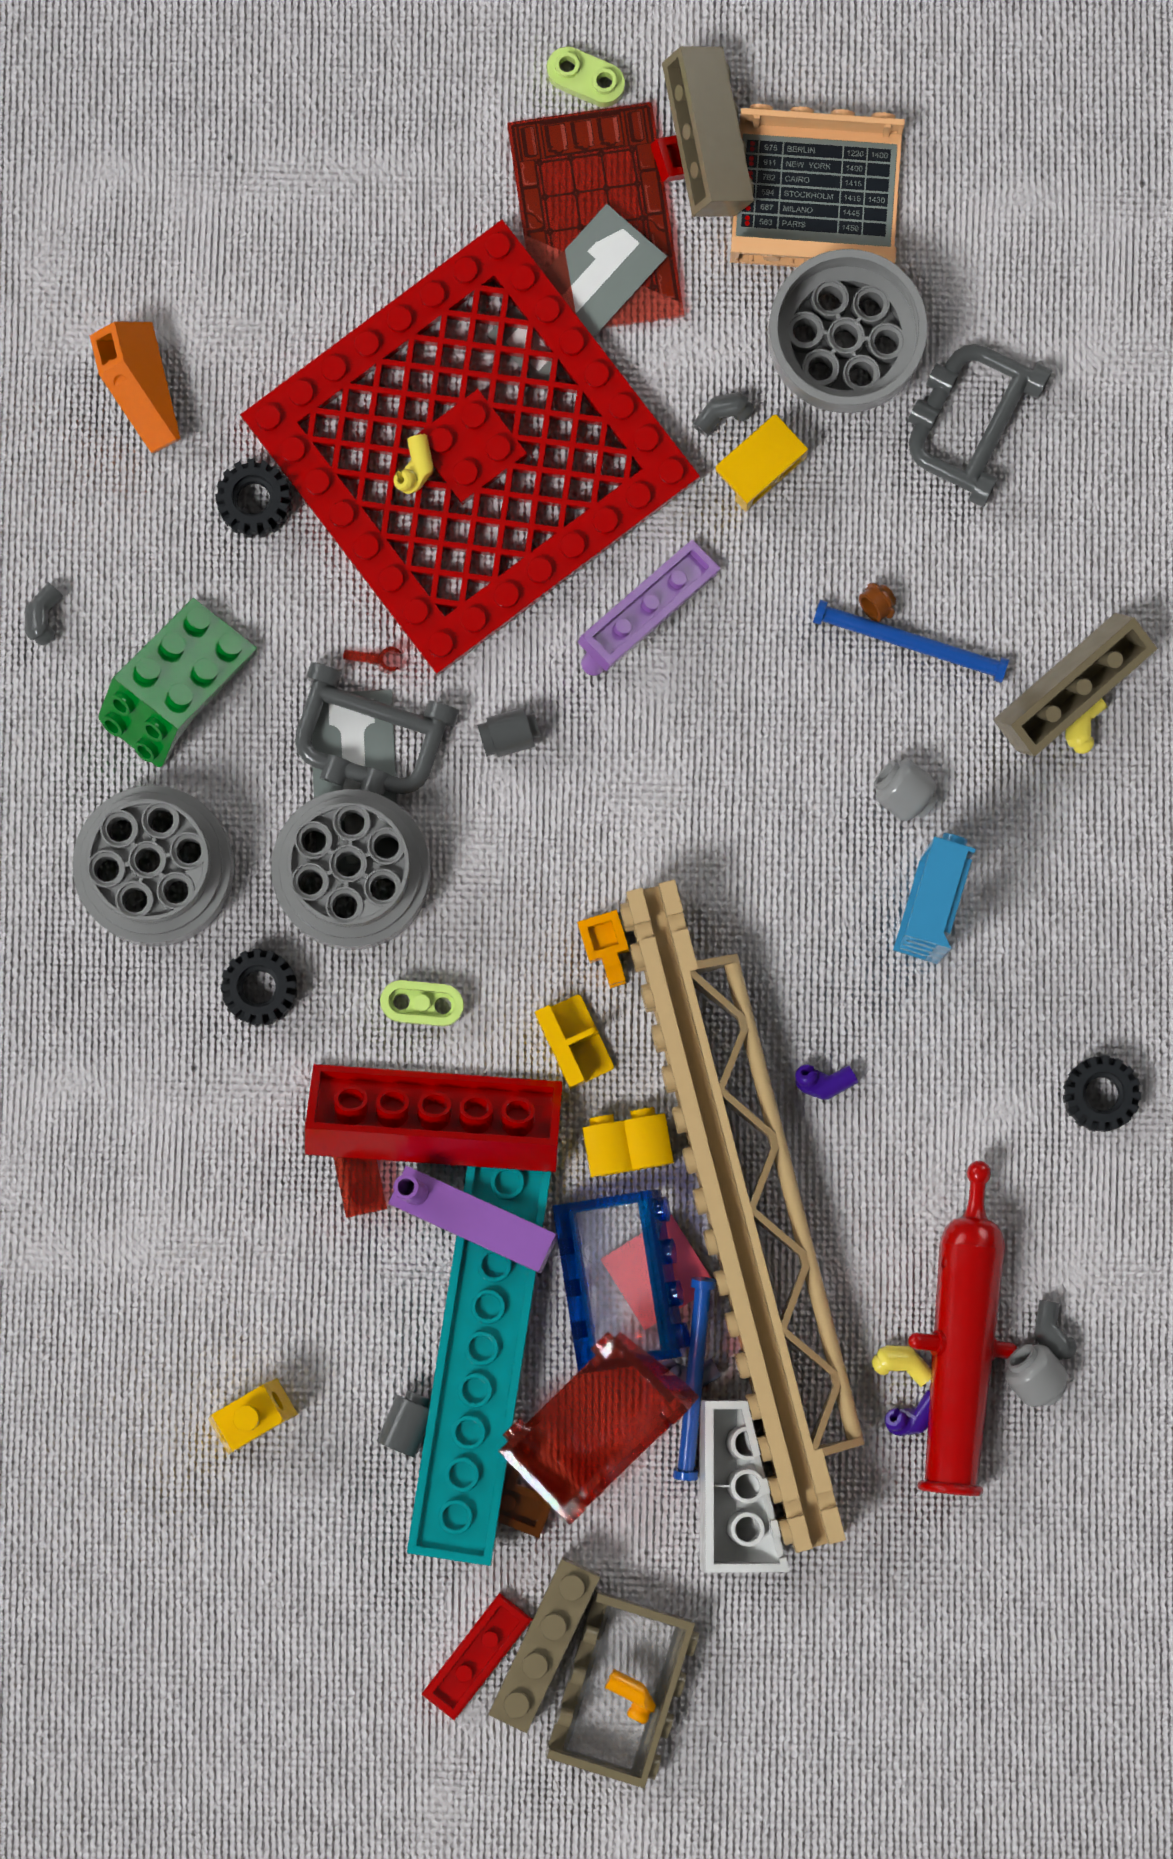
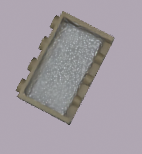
(594, 1722)

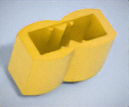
(627, 1144)

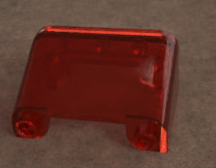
(596, 1425)

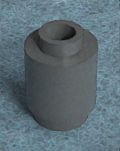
(509, 732)

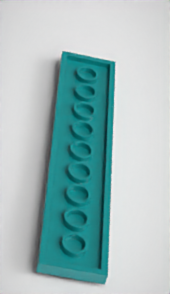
(476, 1381)

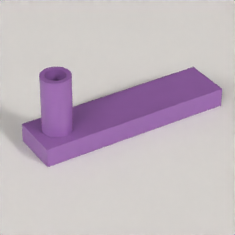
(646, 608)
(473, 1219)

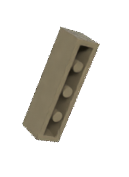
(708, 131)
(1075, 684)
(544, 1644)

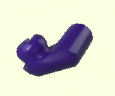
(823, 1085)
(909, 1420)

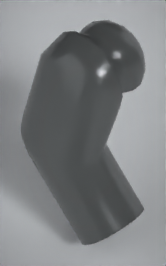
(720, 407)

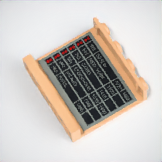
(817, 185)

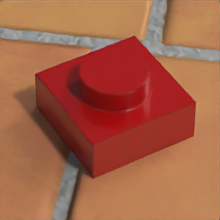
(668, 158)

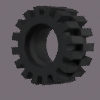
(248, 474)
(241, 968)
(1123, 1079)

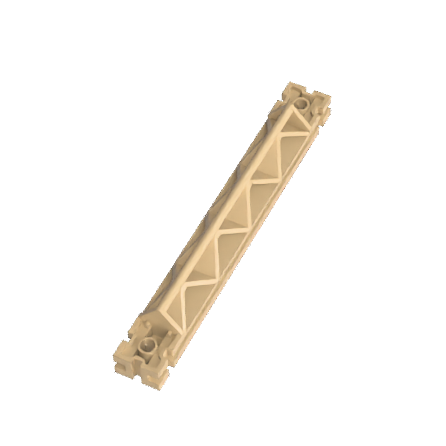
(672, 976)

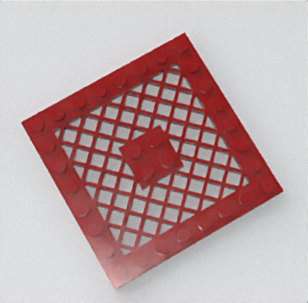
(470, 446)

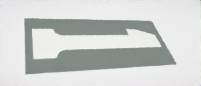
(604, 271)
(362, 742)

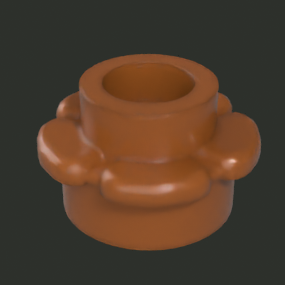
(877, 602)

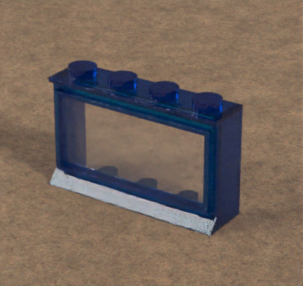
(621, 1273)

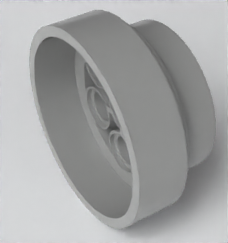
(852, 279)
(207, 879)
(374, 919)

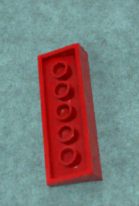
(433, 1118)

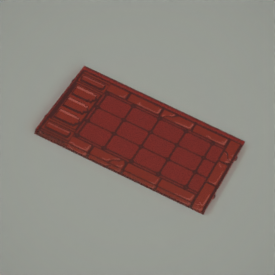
(574, 168)

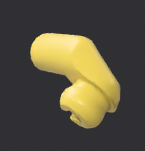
(418, 469)
(1079, 733)
(901, 1359)

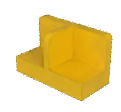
(761, 461)
(574, 1041)

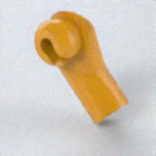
(634, 1691)

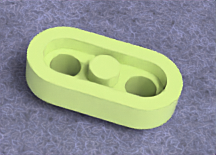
(583, 78)
(422, 1003)

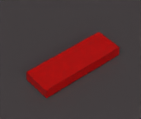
(477, 1656)

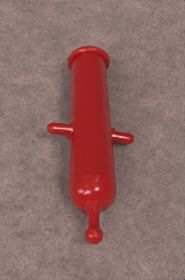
(963, 1343)

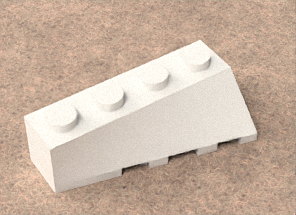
(735, 1499)

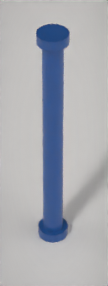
(911, 641)
(694, 1378)

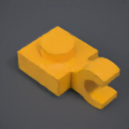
(604, 941)

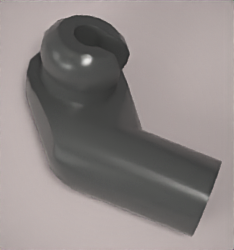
(37, 615)
(1049, 1334)

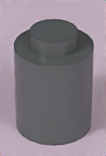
(406, 1423)

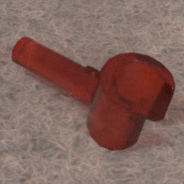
(373, 658)

